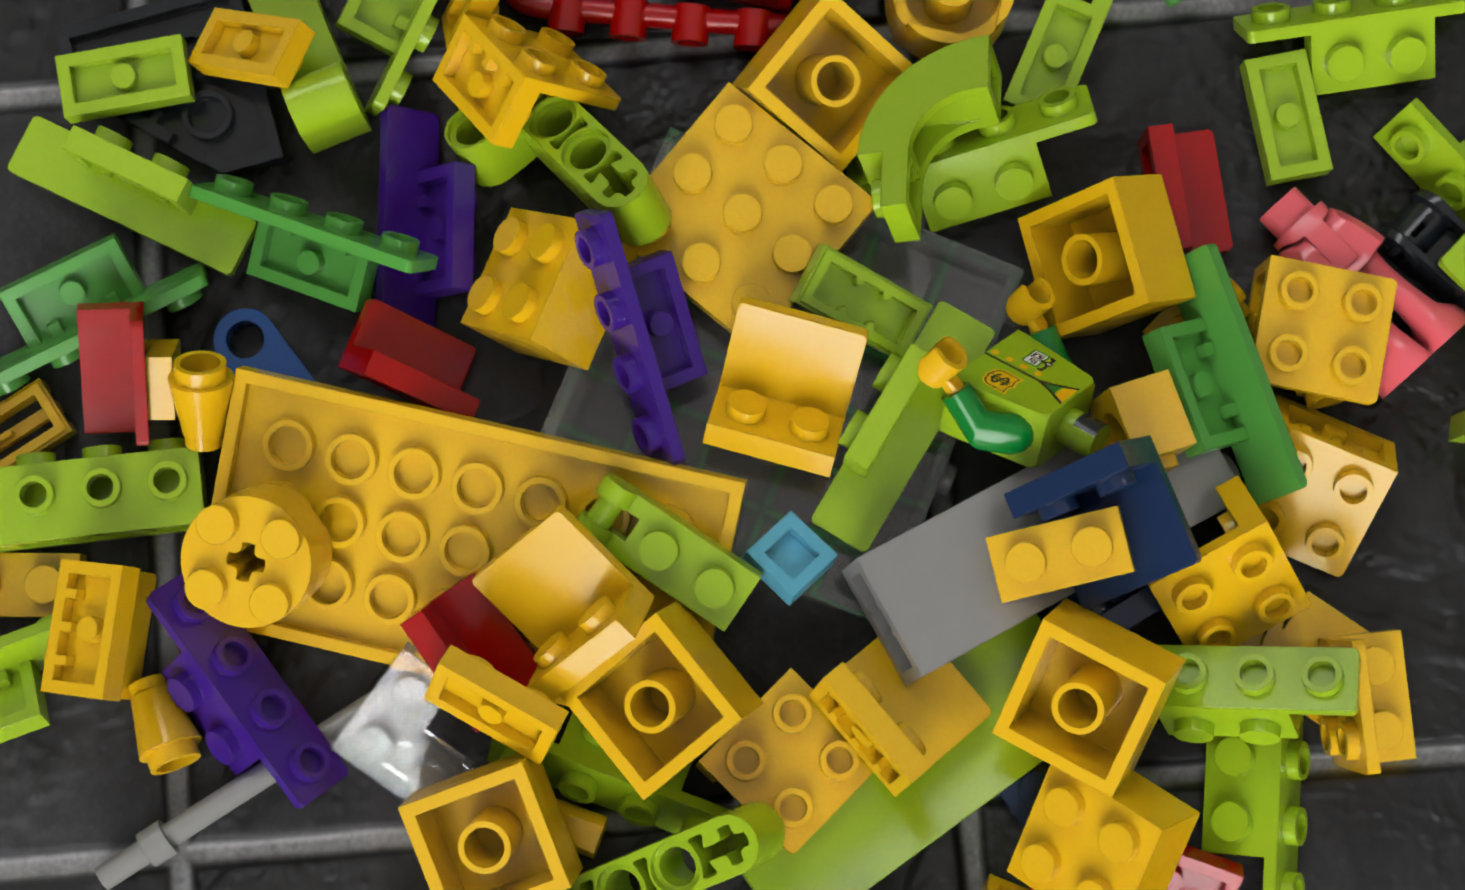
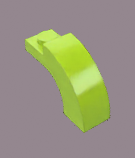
(919, 115)

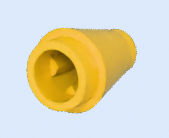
(201, 396)
(162, 729)

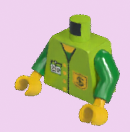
(1022, 393)

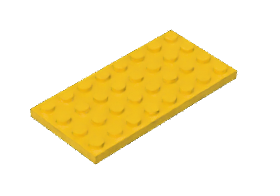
(426, 498)

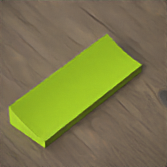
(881, 832)

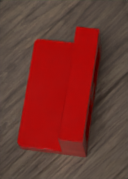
(1191, 182)
(410, 359)
(113, 368)
(473, 625)

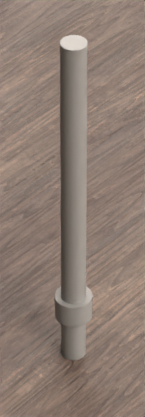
(161, 840)

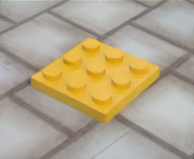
(749, 207)

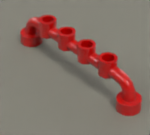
(631, 18)

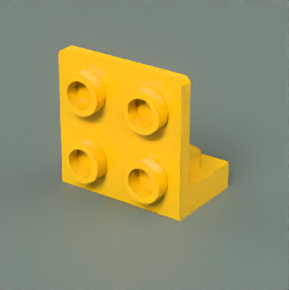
(500, 69)
(1321, 327)
(785, 386)
(1346, 484)
(1238, 584)
(565, 599)
(97, 630)
(1384, 719)
(896, 725)
(789, 760)

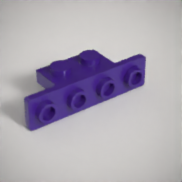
(425, 203)
(648, 326)
(242, 700)

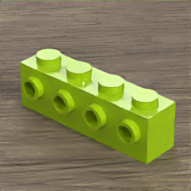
(100, 495)

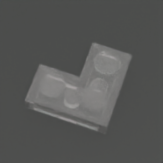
(390, 733)

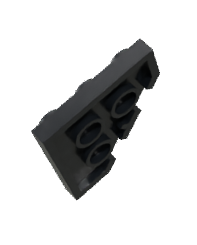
(230, 122)

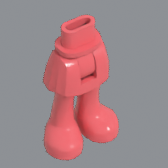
(1347, 243)

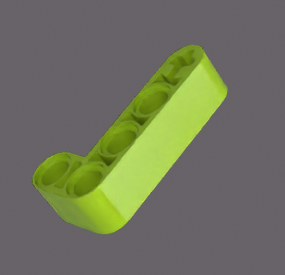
(322, 91)
(580, 155)
(662, 863)

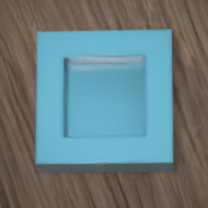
(790, 557)

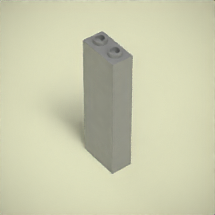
(935, 584)

